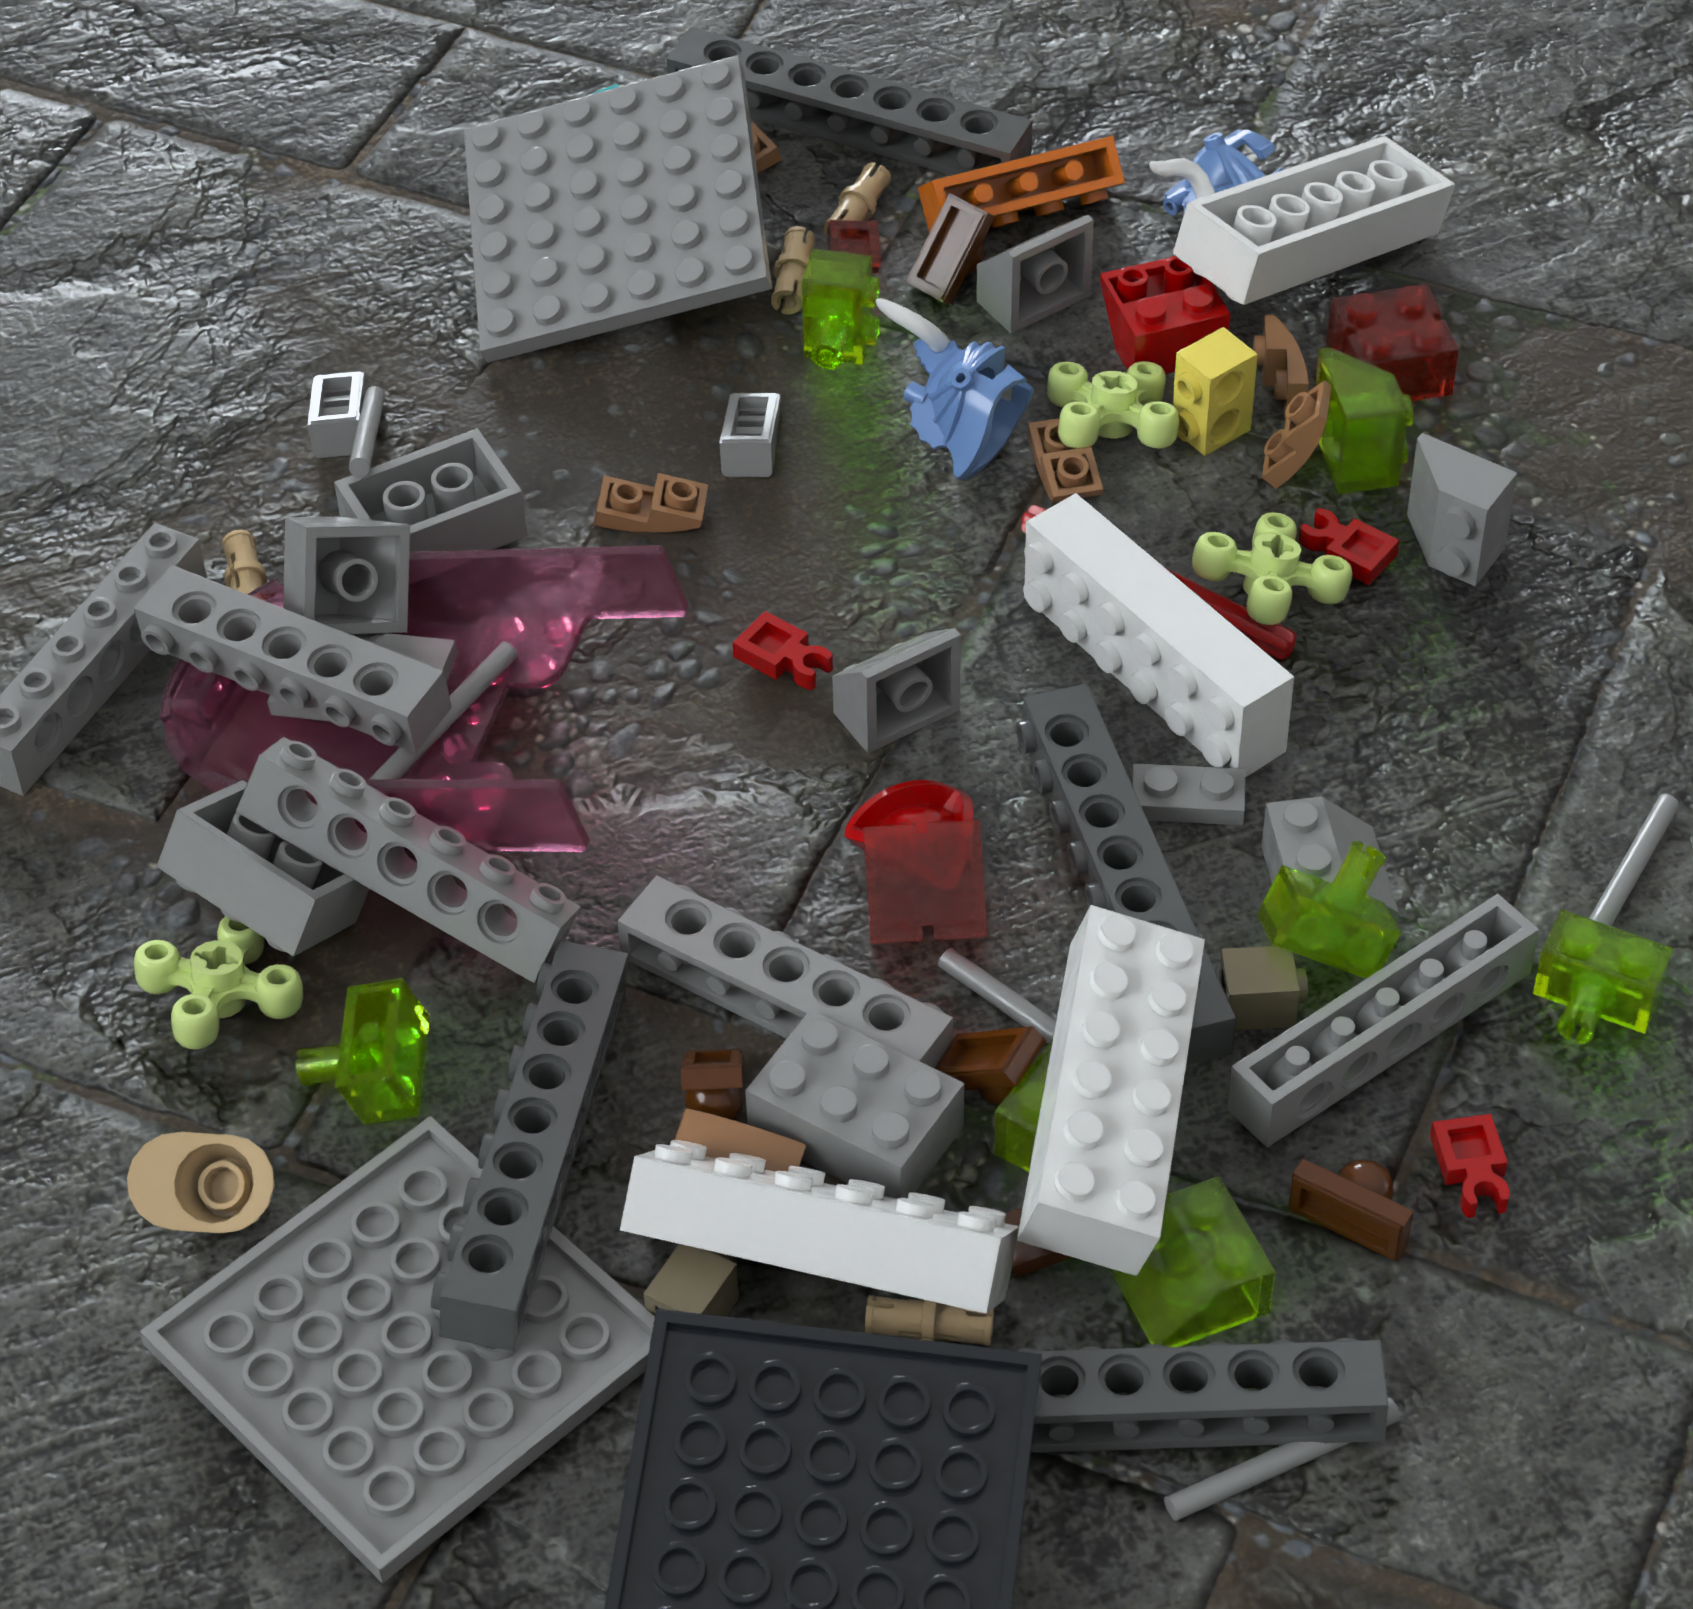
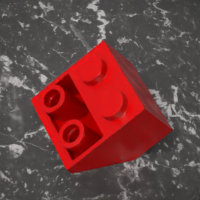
(1160, 310)

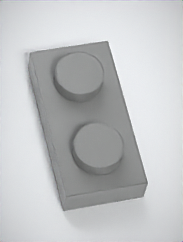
(1190, 793)

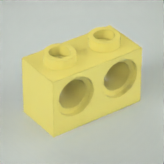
(1214, 390)

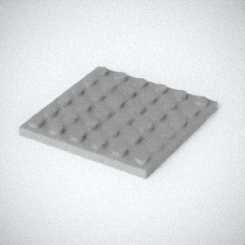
(615, 209)
(338, 1369)

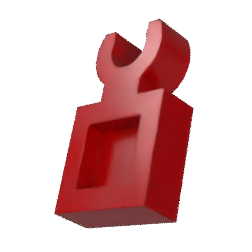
(1359, 544)
(779, 647)
(1472, 1155)

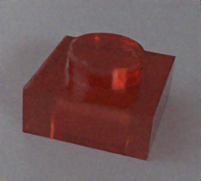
(855, 238)

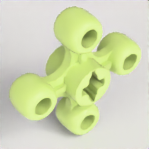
(1112, 405)
(1271, 568)
(217, 982)

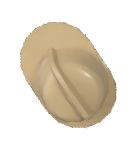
(201, 1182)

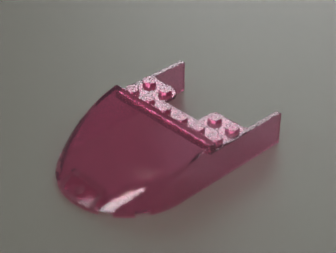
(478, 599)

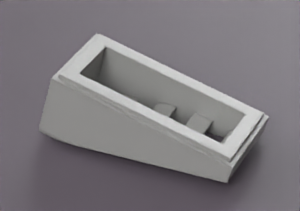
(335, 413)
(750, 435)

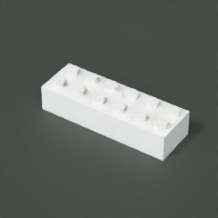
(1312, 219)
(1157, 637)
(1112, 1092)
(821, 1227)

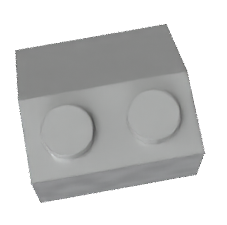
(1038, 275)
(1459, 508)
(348, 573)
(900, 689)
(1315, 840)

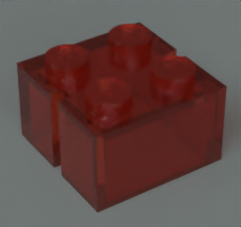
(1399, 334)
(925, 880)

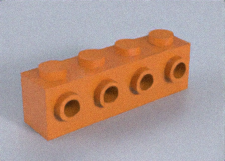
(1031, 182)

